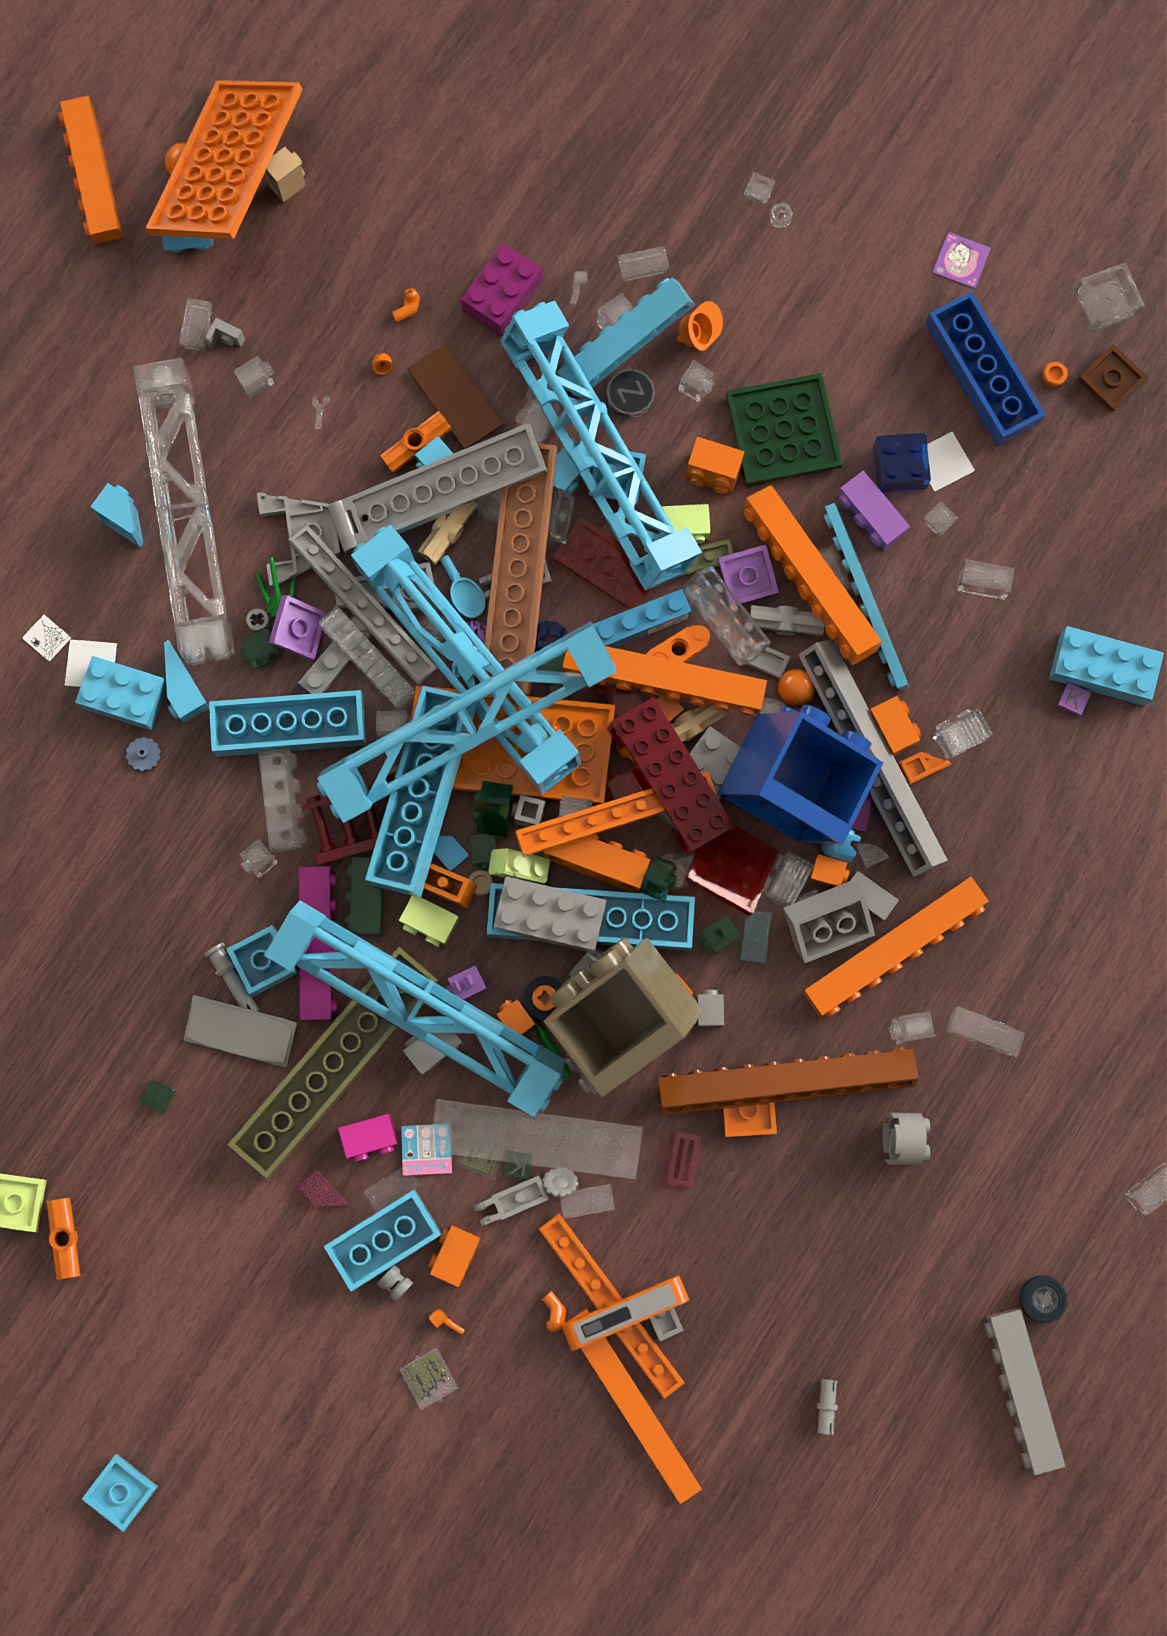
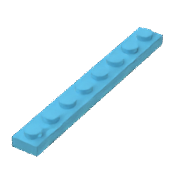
(861, 587)

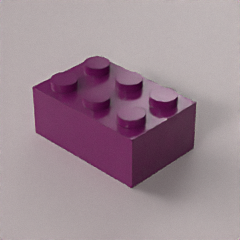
(501, 289)

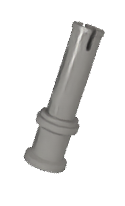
(226, 970)

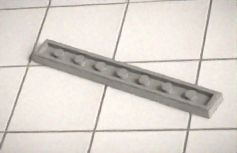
(362, 605)

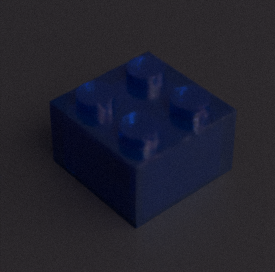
(902, 462)

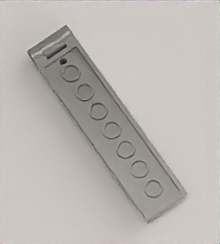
(438, 487)

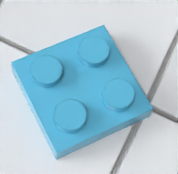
(119, 1492)

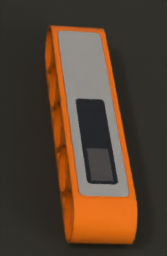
(625, 1313)

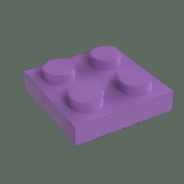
(749, 574)
(297, 627)

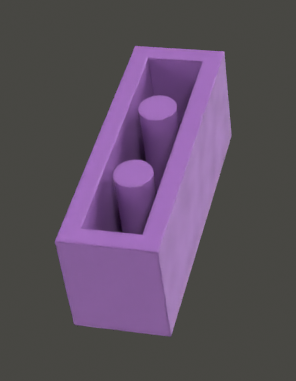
(873, 511)

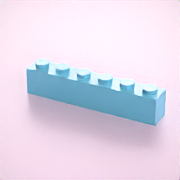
(630, 333)

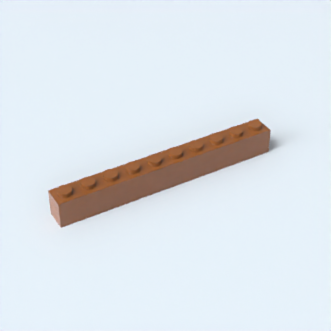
(787, 1081)

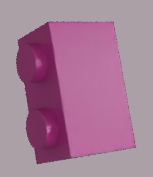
(368, 1137)

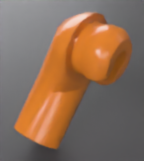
(409, 307)
(557, 1313)

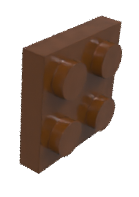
(1112, 378)

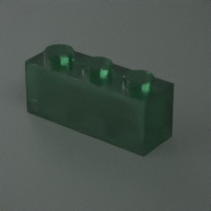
(364, 901)

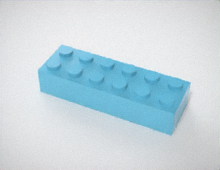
(287, 722)

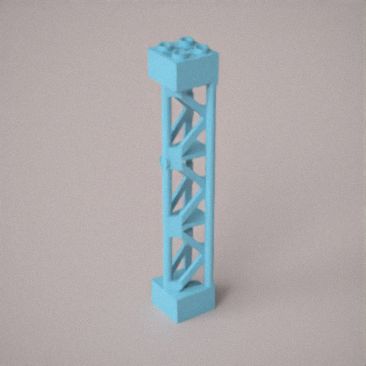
(542, 332)

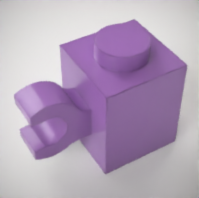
(466, 984)

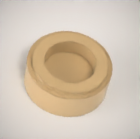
(482, 880)

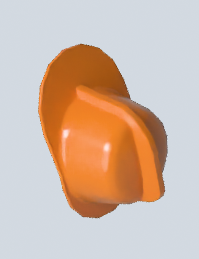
(701, 326)

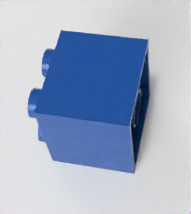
(784, 772)

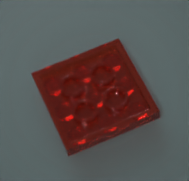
(733, 869)

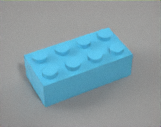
(1106, 666)
(382, 1240)

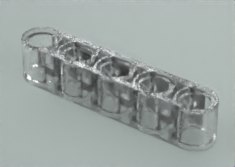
(367, 658)

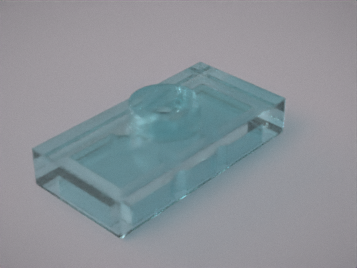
(756, 937)

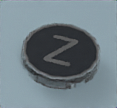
(630, 393)

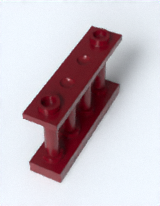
(352, 843)

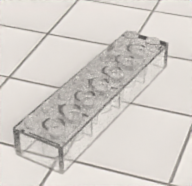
(536, 1140)

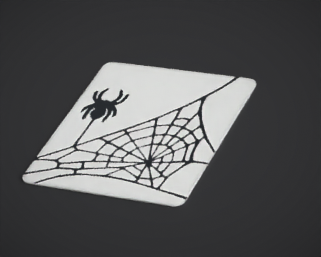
(46, 637)

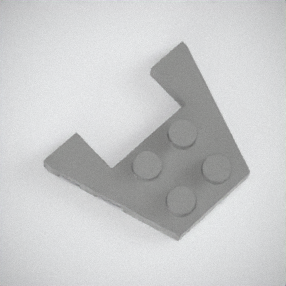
(298, 515)

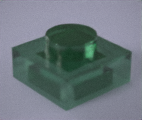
(158, 1096)

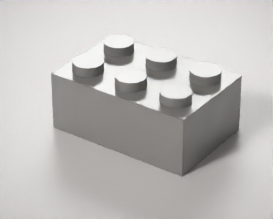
(829, 921)

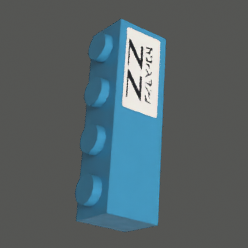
(644, 620)

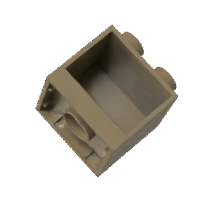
(621, 1014)

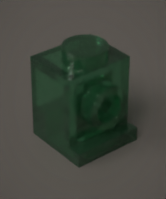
(659, 879)

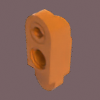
(691, 639)

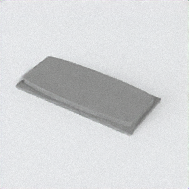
(240, 1031)

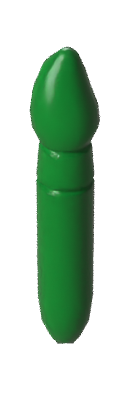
(549, 1044)

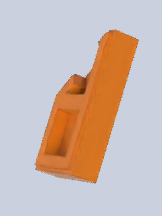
(921, 766)

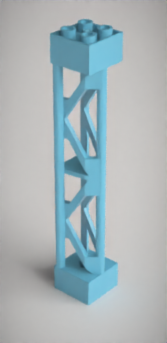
(387, 562)
(348, 789)
(543, 1068)

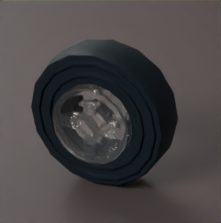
(1051, 1304)

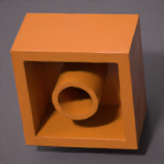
(714, 466)

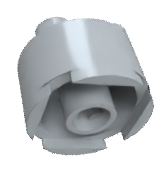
(906, 1138)

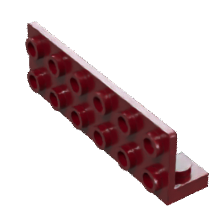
(671, 775)

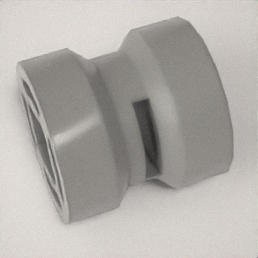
(389, 1280)

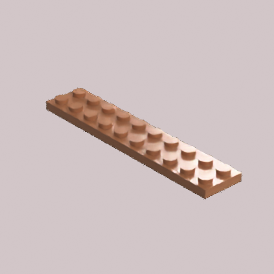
(520, 567)

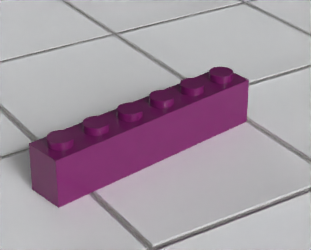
(316, 995)

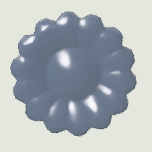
(143, 754)

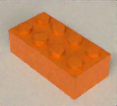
(602, 861)

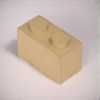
(285, 174)

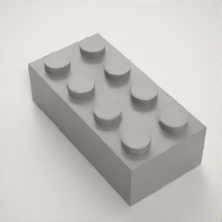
(711, 754)
(549, 914)

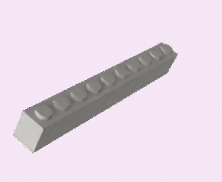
(890, 787)

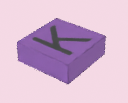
(1074, 699)

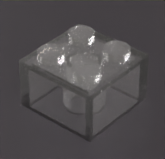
(1109, 297)

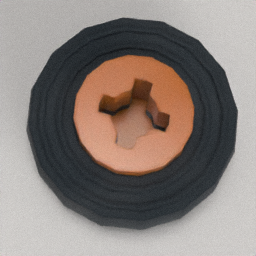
(540, 1006)

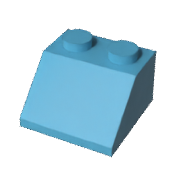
(118, 512)

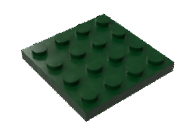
(784, 429)

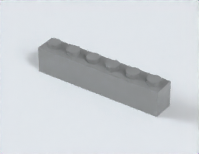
(1025, 1391)

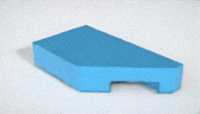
(450, 852)

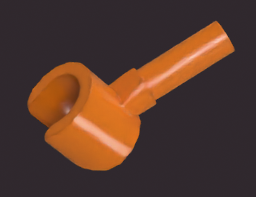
(439, 1317)

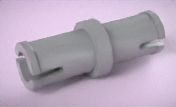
(827, 1406)

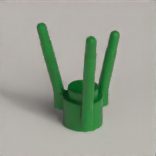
(272, 607)

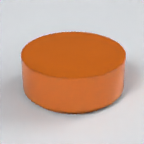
(1054, 374)

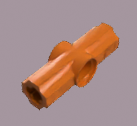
(403, 452)
(65, 1256)

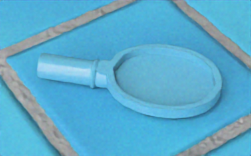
(464, 592)

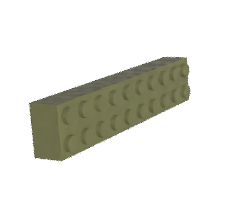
(320, 1079)

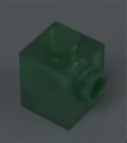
(258, 649)
(719, 935)

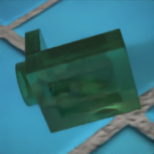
(481, 850)

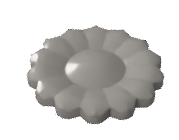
(560, 1182)

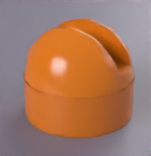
(378, 368)

